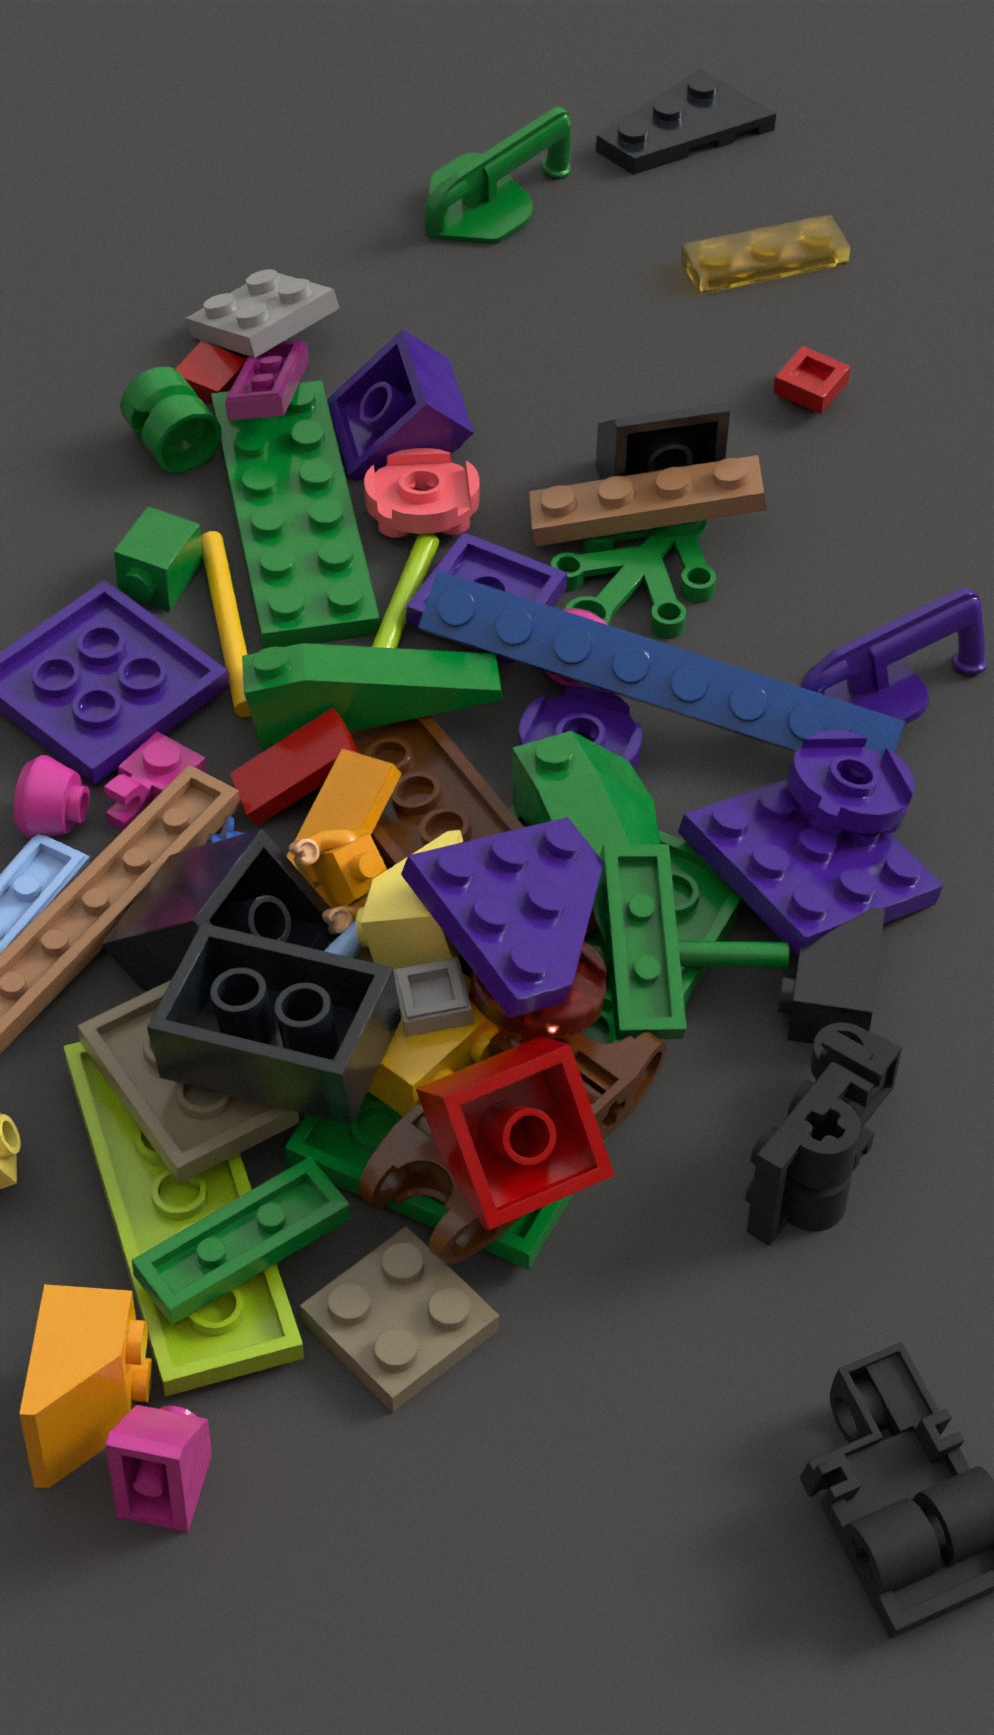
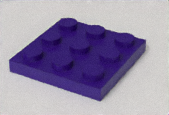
(103, 681)
(802, 877)

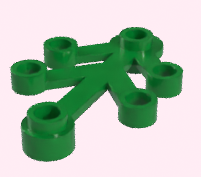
(640, 565)

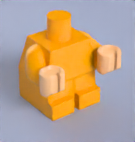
(341, 870)

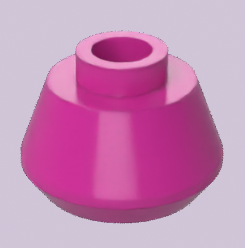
(49, 798)

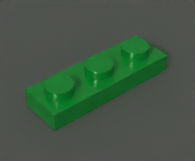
(642, 941)
(240, 1240)

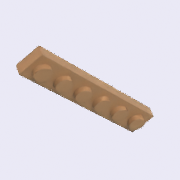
(87, 910)

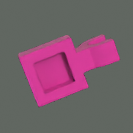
(146, 776)

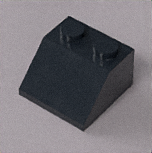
(662, 440)

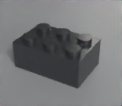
(275, 1023)

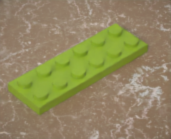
(233, 1334)

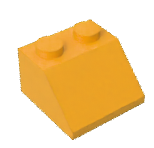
(81, 1377)

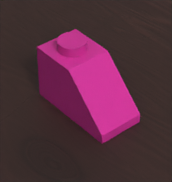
(158, 1465)

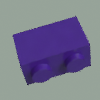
(396, 404)

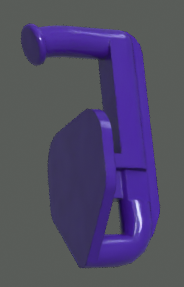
(872, 667)

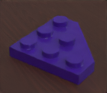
(514, 908)

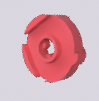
(401, 509)

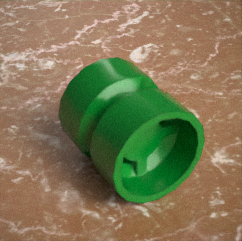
(170, 419)

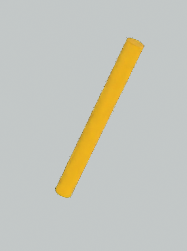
(226, 616)

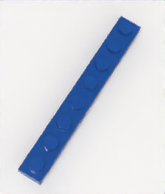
(643, 668)

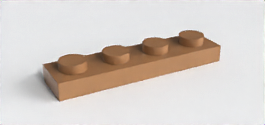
(647, 500)

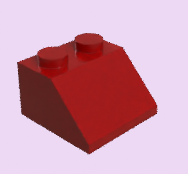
(516, 1130)

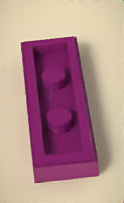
(268, 382)

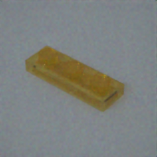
(765, 254)

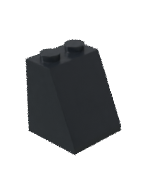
(226, 884)

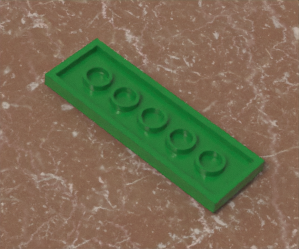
(297, 523)

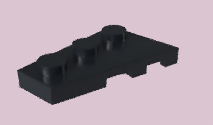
(679, 119)

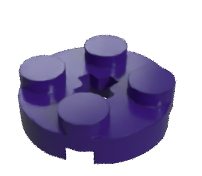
(585, 712)
(849, 784)

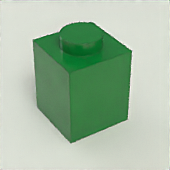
(158, 558)

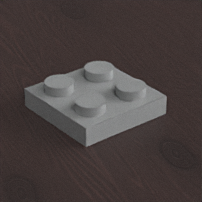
(261, 312)

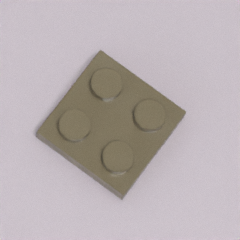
(399, 1318)

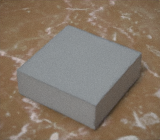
(432, 997)

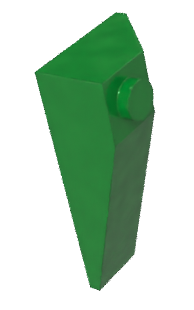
(362, 684)
(591, 788)

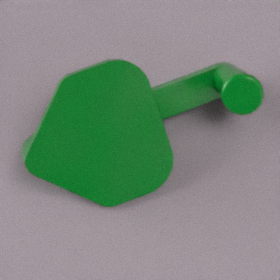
(476, 195)

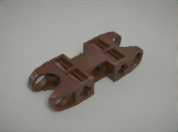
(410, 1166)

